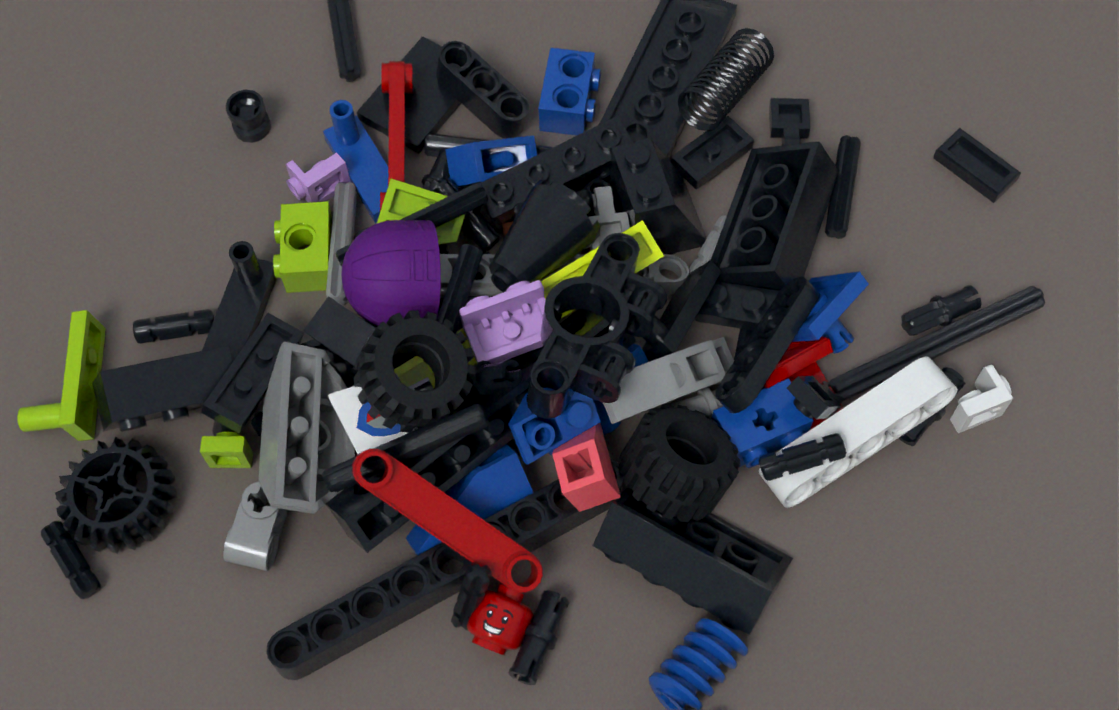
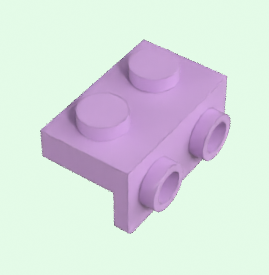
(505, 323)

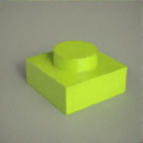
(226, 451)

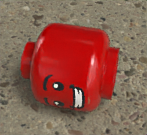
(500, 620)

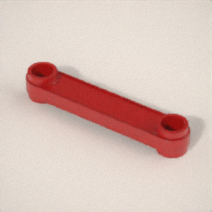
(396, 82)
(448, 520)

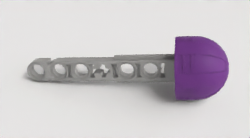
(401, 270)

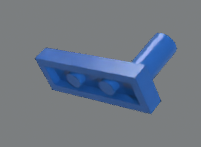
(362, 158)

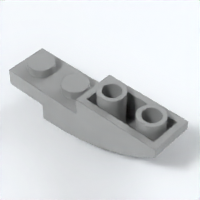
(670, 378)

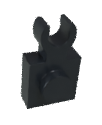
(814, 398)

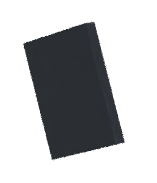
(427, 105)

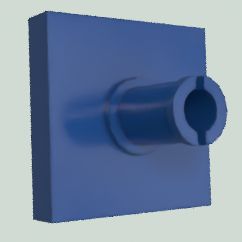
(835, 296)

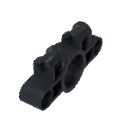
(583, 364)

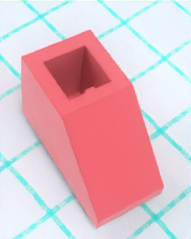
(586, 470)

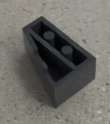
(158, 388)

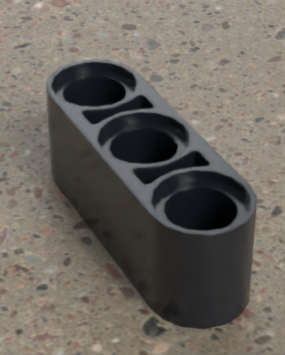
(477, 73)

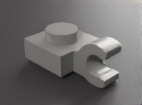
(605, 214)

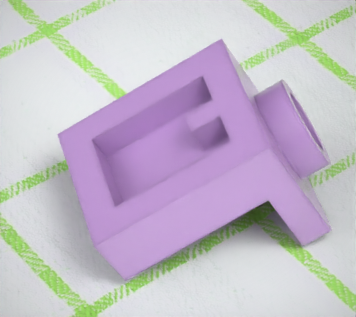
(320, 181)

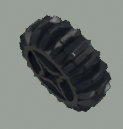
(104, 475)

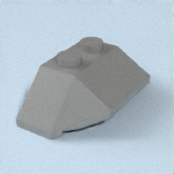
(301, 430)

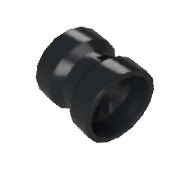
(248, 116)

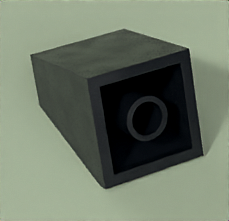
(654, 192)

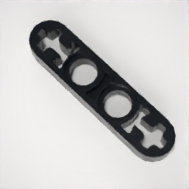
(766, 345)

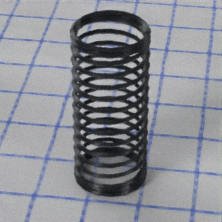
(749, 68)

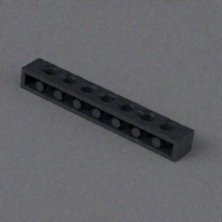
(371, 520)

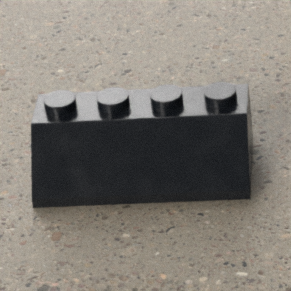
(775, 215)
(699, 560)

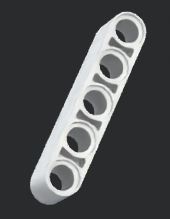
(869, 426)

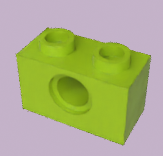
(300, 226)

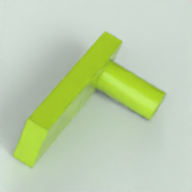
(78, 402)

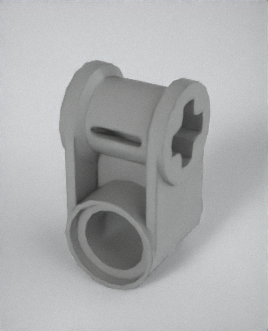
(254, 534)

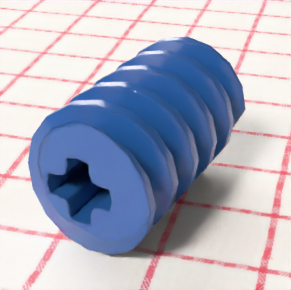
(695, 664)

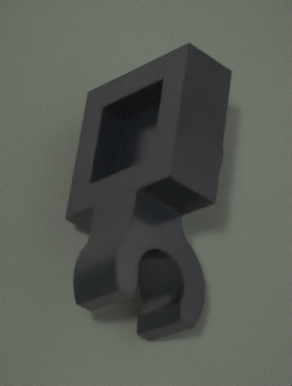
(789, 119)

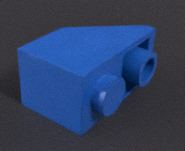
(539, 435)

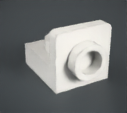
(983, 404)

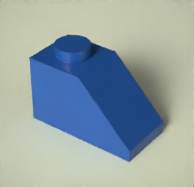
(486, 159)

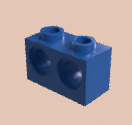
(568, 83)

